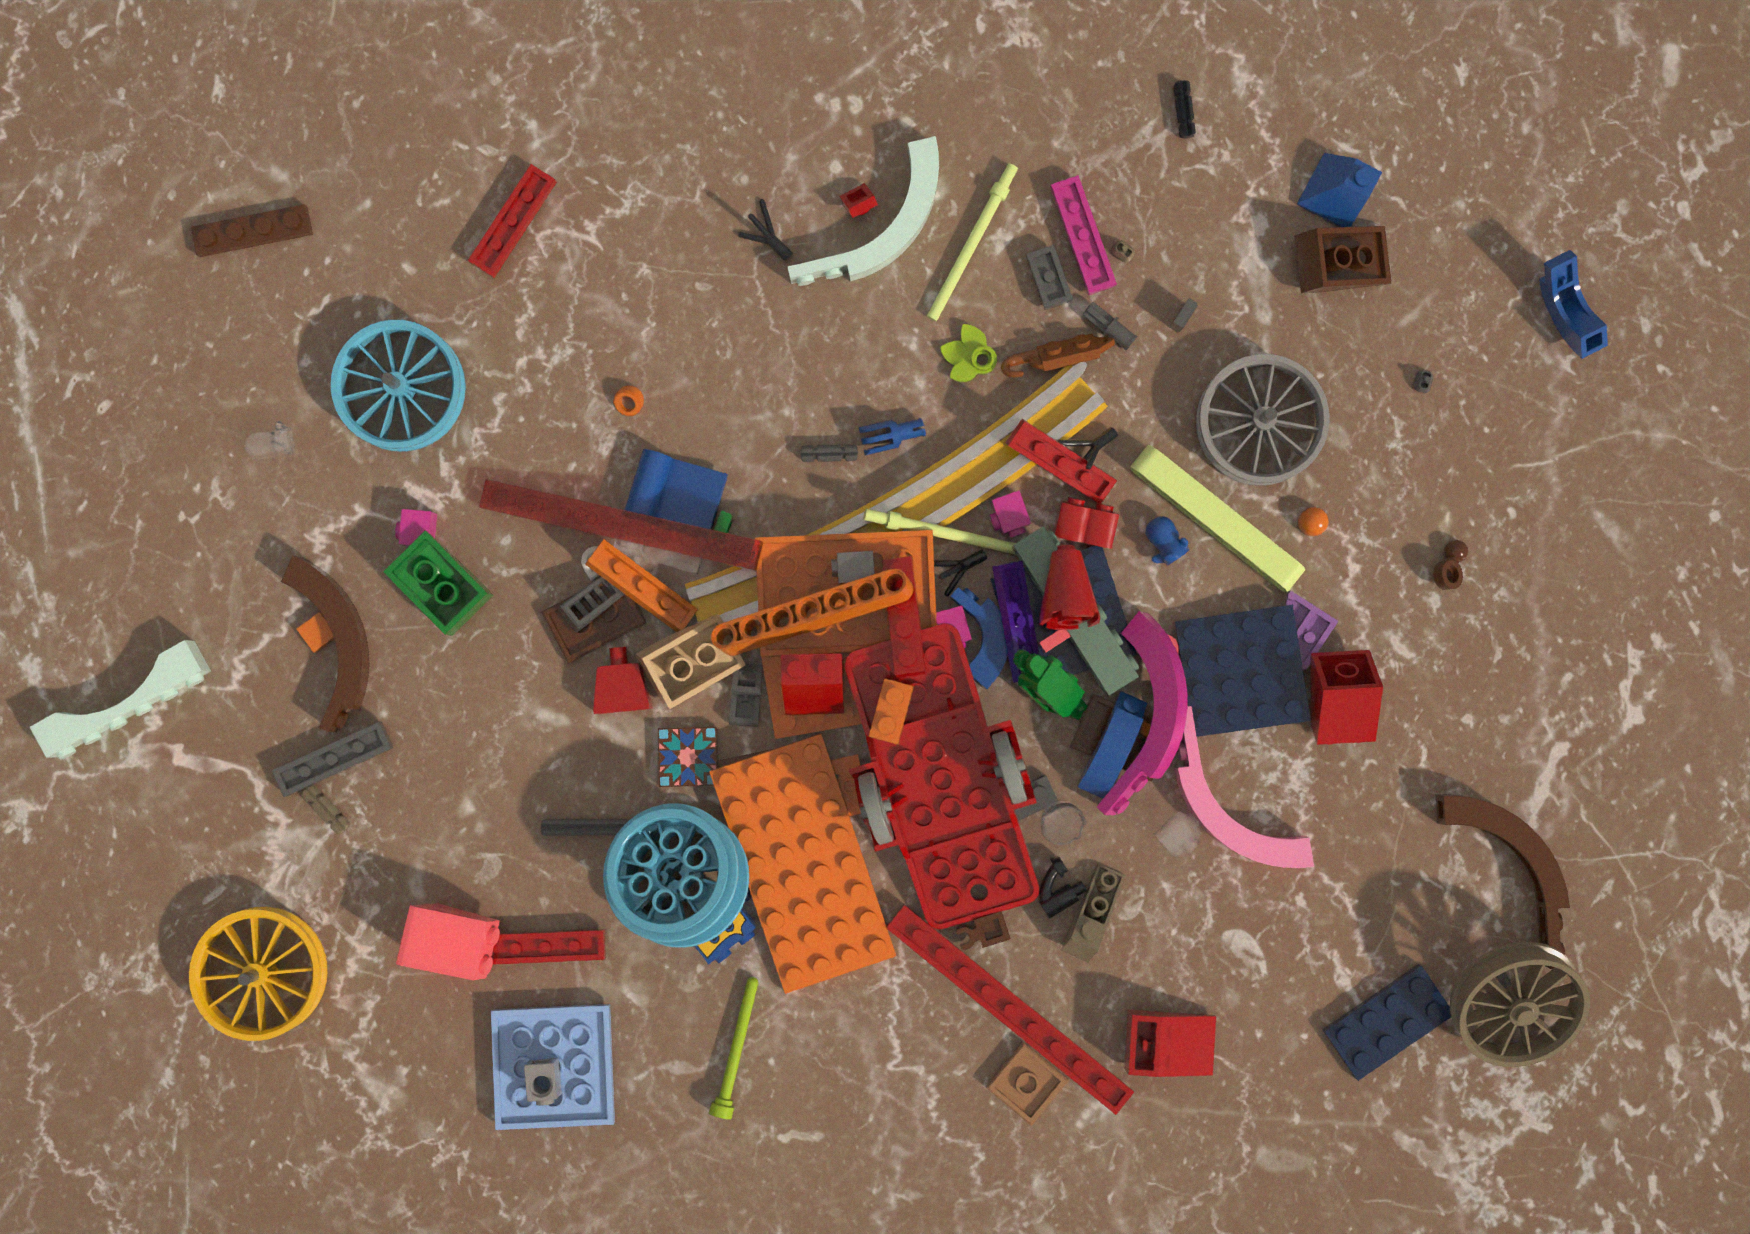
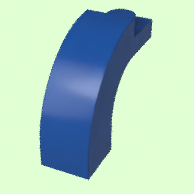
(1568, 307)
(993, 649)
(1113, 746)

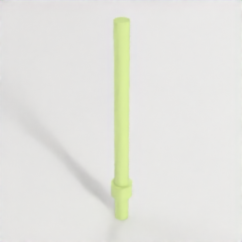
(998, 193)
(894, 521)

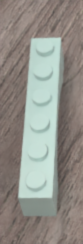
(172, 670)

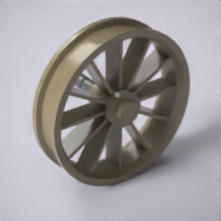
(1519, 1004)

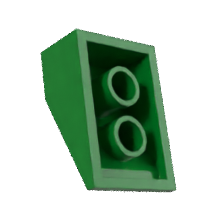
(438, 583)

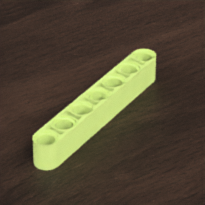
(1217, 518)

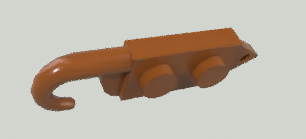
(1059, 354)

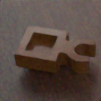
(988, 929)

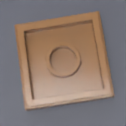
(1027, 1083)

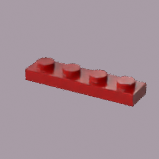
(512, 221)
(1060, 461)
(905, 624)
(549, 946)

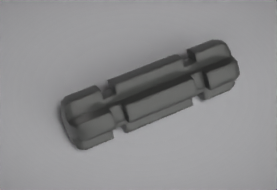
(829, 453)

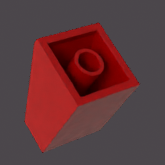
(812, 683)
(1345, 697)

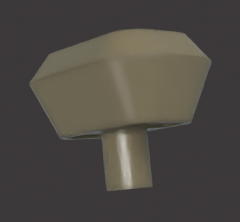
(1123, 251)

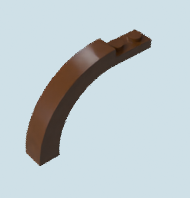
(1529, 848)

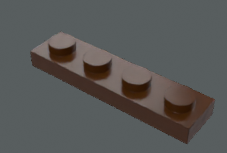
(251, 230)

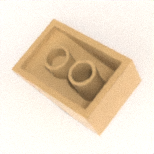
(687, 662)

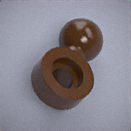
(1449, 573)

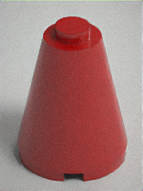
(1068, 592)

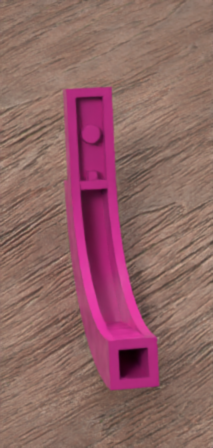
(1168, 713)

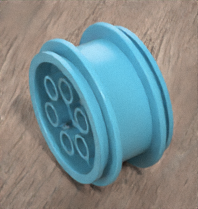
(715, 903)

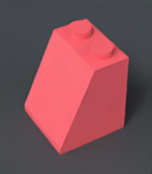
(448, 941)

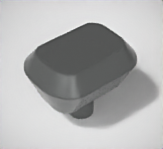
(1423, 381)

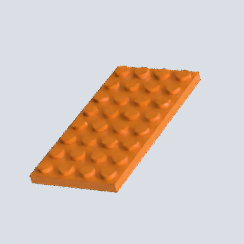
(803, 863)

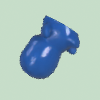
(1165, 538)

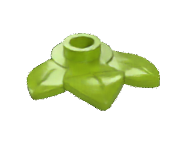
(964, 354)

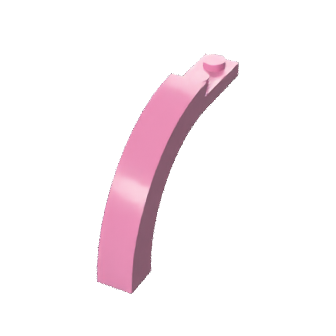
(1273, 851)

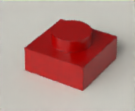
(858, 200)

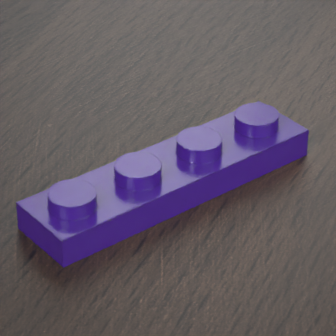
(1015, 611)

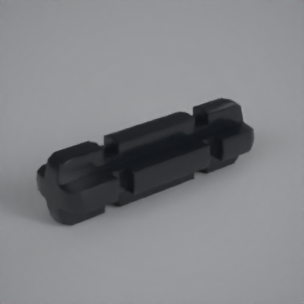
(1184, 109)

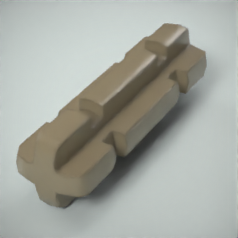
(325, 809)

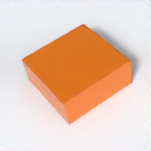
(316, 632)

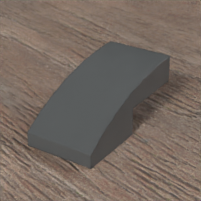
(746, 696)

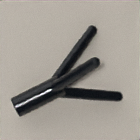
(770, 237)
(1095, 445)
(960, 567)

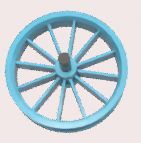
(397, 385)

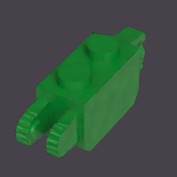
(1049, 684)

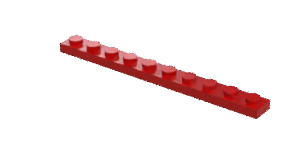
(1010, 1009)

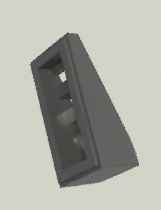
(597, 609)

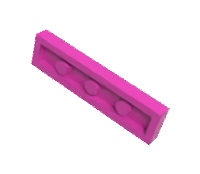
(1083, 235)

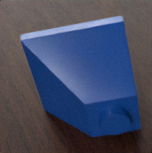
(1339, 189)

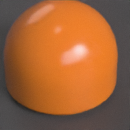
(632, 392)
(1313, 521)

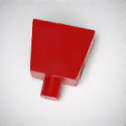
(620, 685)

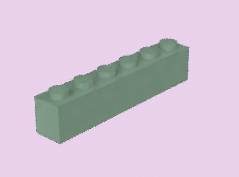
(1095, 644)

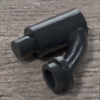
(1062, 898)

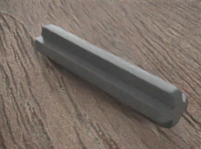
(577, 827)

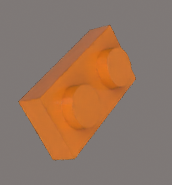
(891, 711)

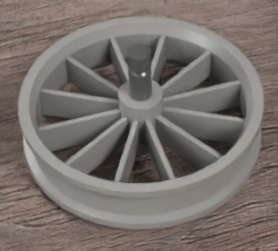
(1263, 419)

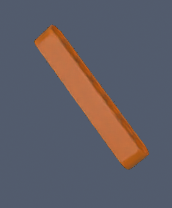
(825, 616)

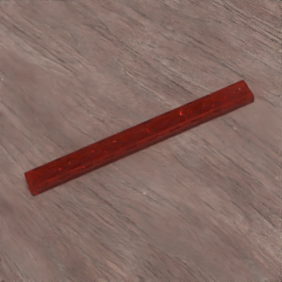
(621, 525)

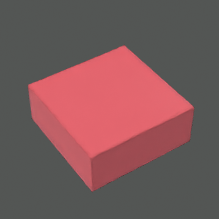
(1053, 640)

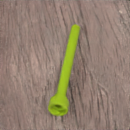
(722, 1106)

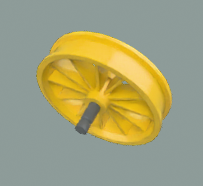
(257, 973)

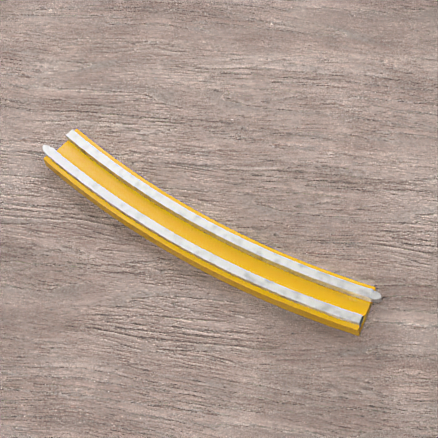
(939, 492)

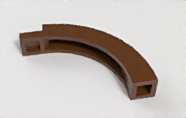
(347, 633)

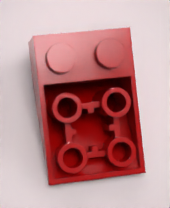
(1169, 1044)

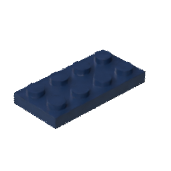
(1388, 1022)

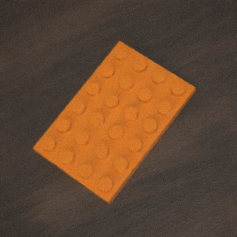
(802, 566)

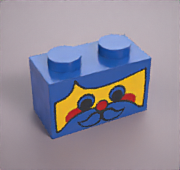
(739, 931)

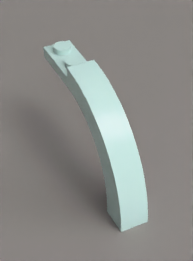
(897, 237)

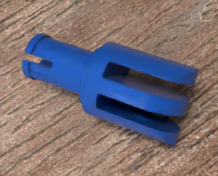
(894, 433)

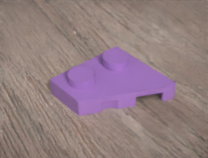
(1312, 626)

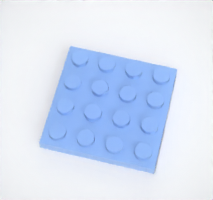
(584, 1048)

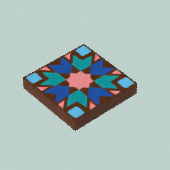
(687, 756)

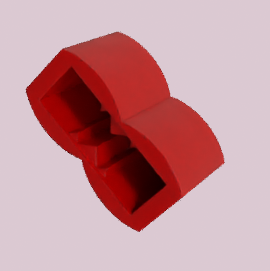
(1086, 523)

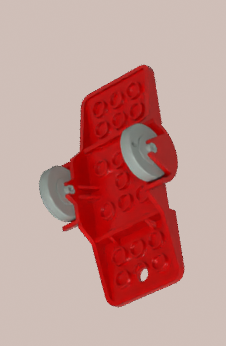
(946, 785)

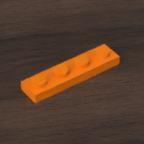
(641, 586)

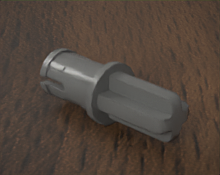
(1109, 325)

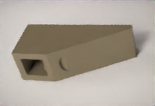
(1093, 914)

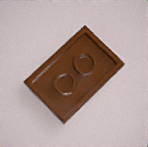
(608, 626)
(1094, 723)

